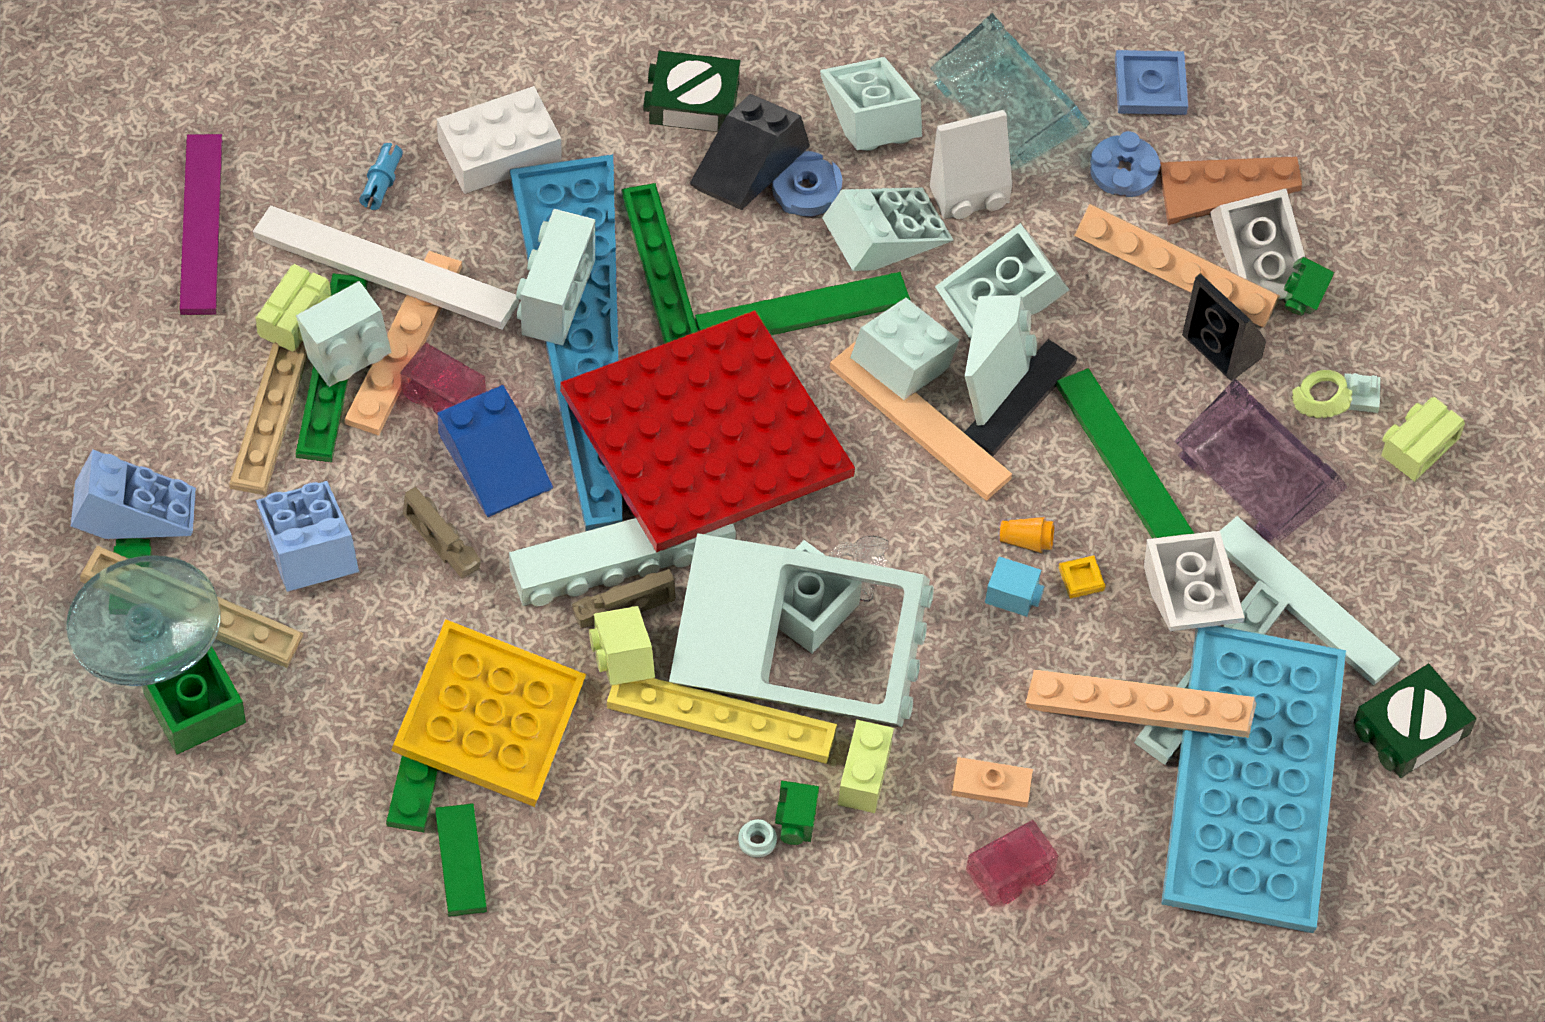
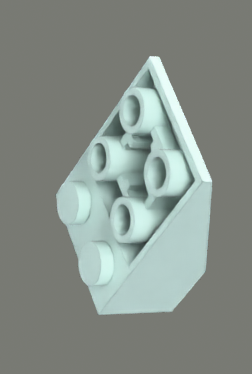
(884, 225)

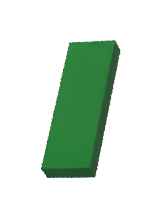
(461, 860)

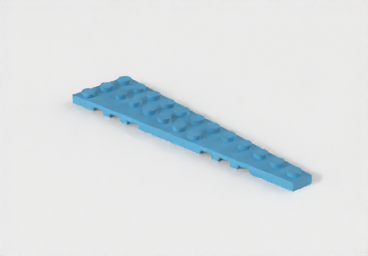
(592, 340)

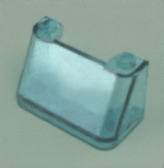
(994, 74)

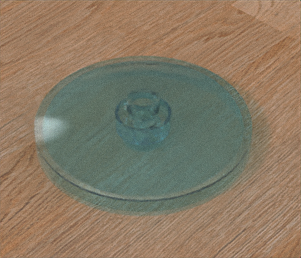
(143, 620)

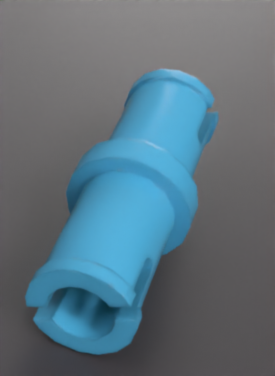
(381, 176)

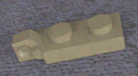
(438, 534)
(645, 593)

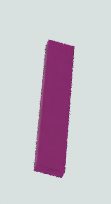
(201, 224)

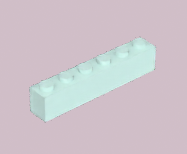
(594, 559)

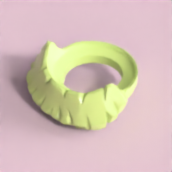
(1336, 405)

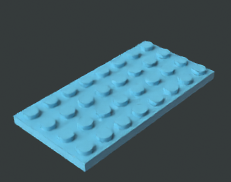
(1258, 806)

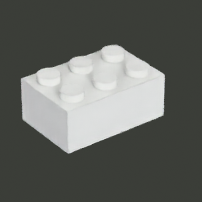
(498, 137)

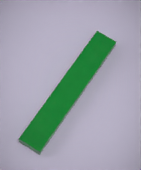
(659, 262)
(818, 305)
(324, 403)
(1122, 455)

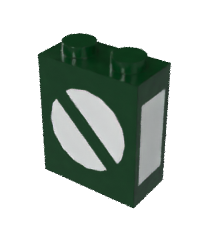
(691, 90)
(1413, 721)

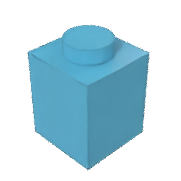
(1014, 587)

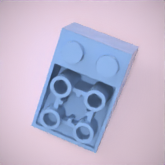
(130, 501)
(308, 535)

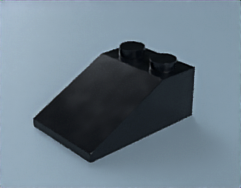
(750, 151)
(1221, 330)

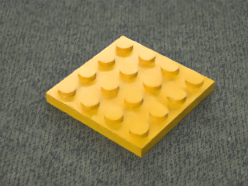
(489, 713)

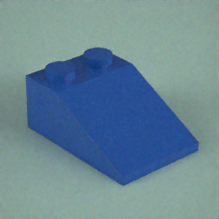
(493, 450)

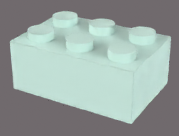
(556, 276)

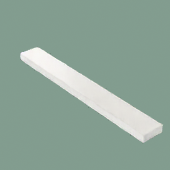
(386, 267)

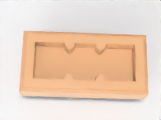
(992, 782)

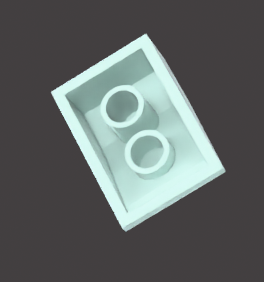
(873, 103)
(1005, 268)
(998, 352)

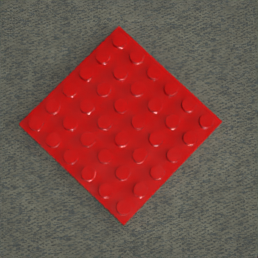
(706, 430)

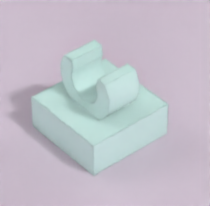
(1364, 392)

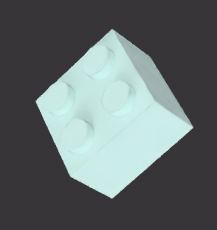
(344, 334)
(904, 348)
(816, 604)

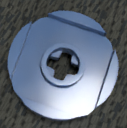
(1126, 148)
(808, 201)

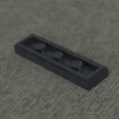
(1044, 370)

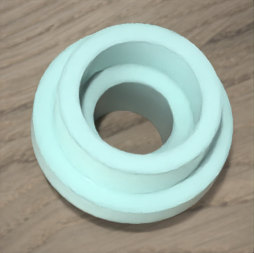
(761, 828)

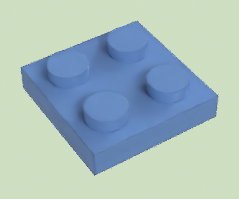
(1151, 82)

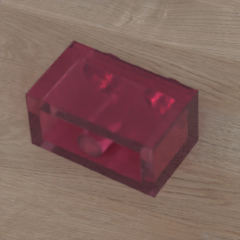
(439, 379)
(1012, 864)

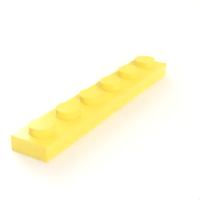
(725, 717)

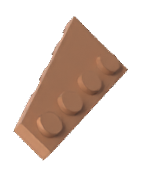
(1201, 186)

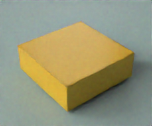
(1081, 576)

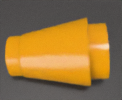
(1028, 533)

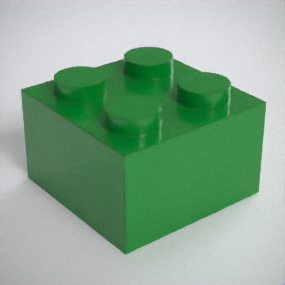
(196, 704)

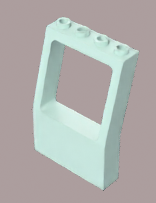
(735, 617)

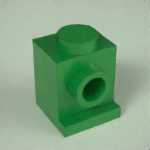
(1306, 287)
(796, 811)

